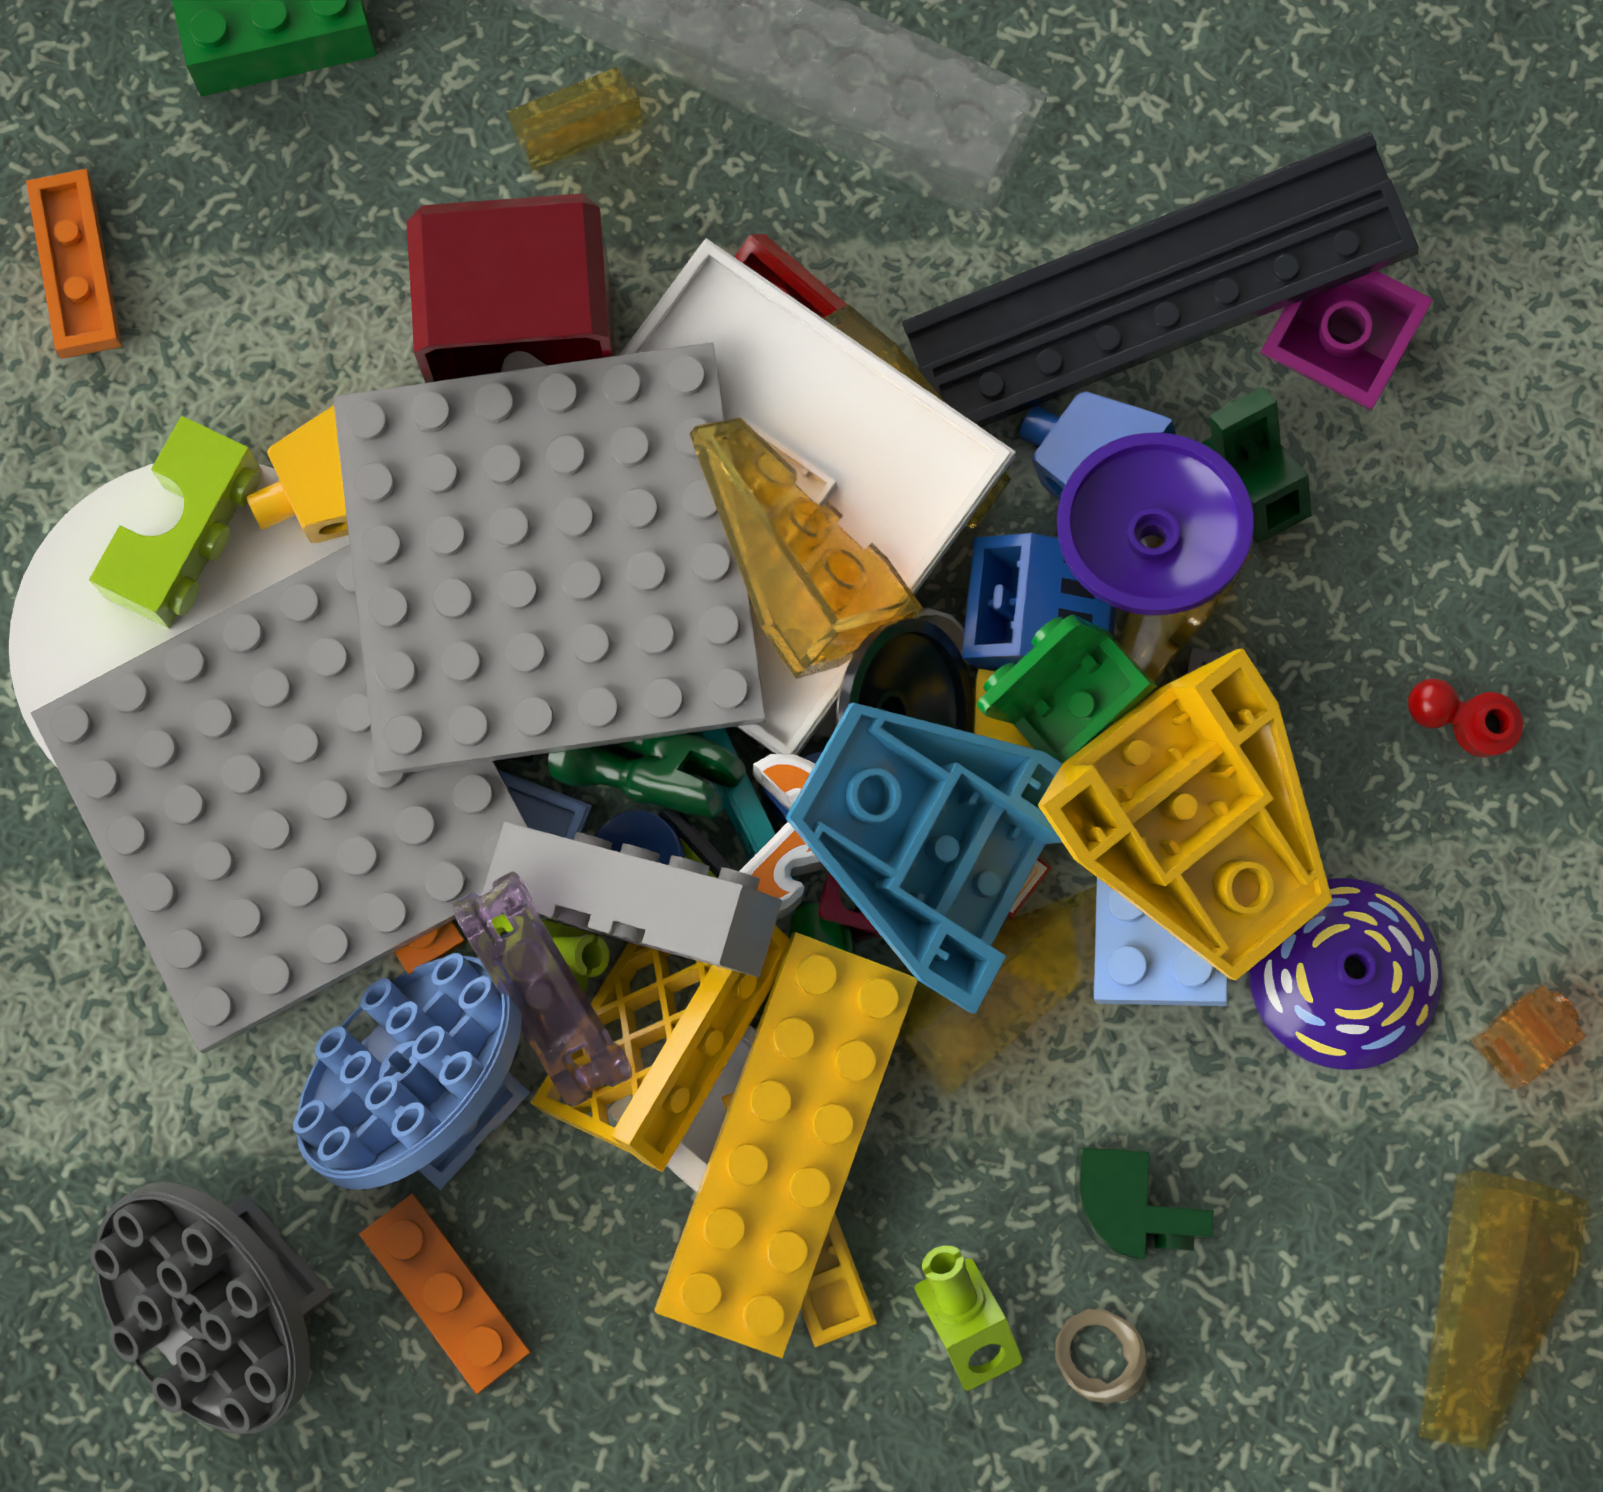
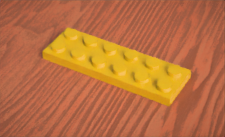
(786, 1145)

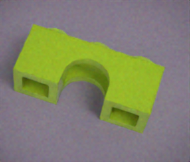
(161, 571)

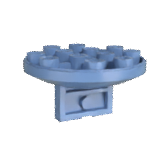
(418, 1084)

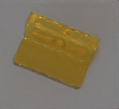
(575, 118)

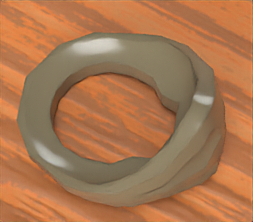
(1134, 1352)

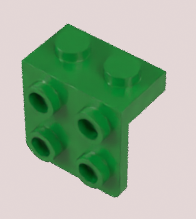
(1066, 687)

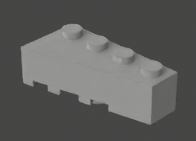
(639, 899)

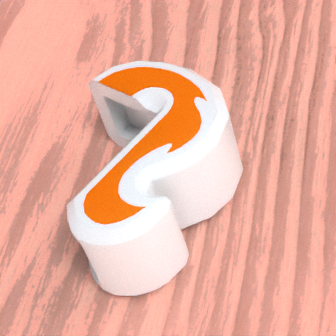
(786, 852)

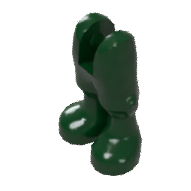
(660, 777)

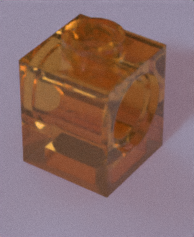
(1529, 1036)

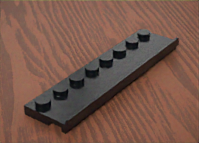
(1164, 284)

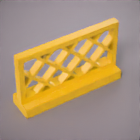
(690, 1061)

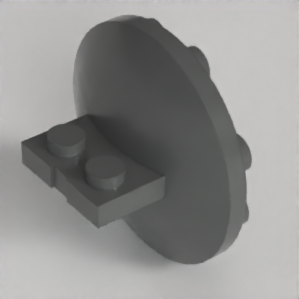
(214, 1297)

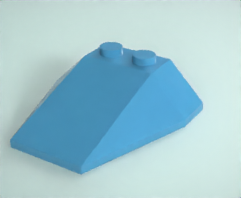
(928, 838)

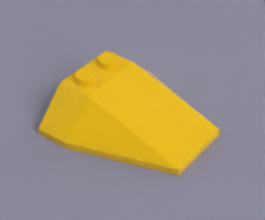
(1198, 815)

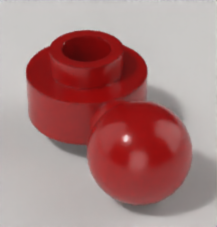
(1436, 703)

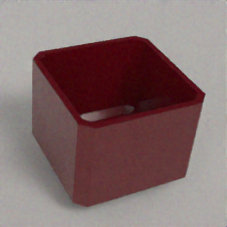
(507, 282)

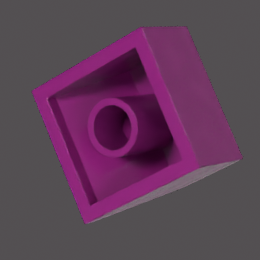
(1349, 335)

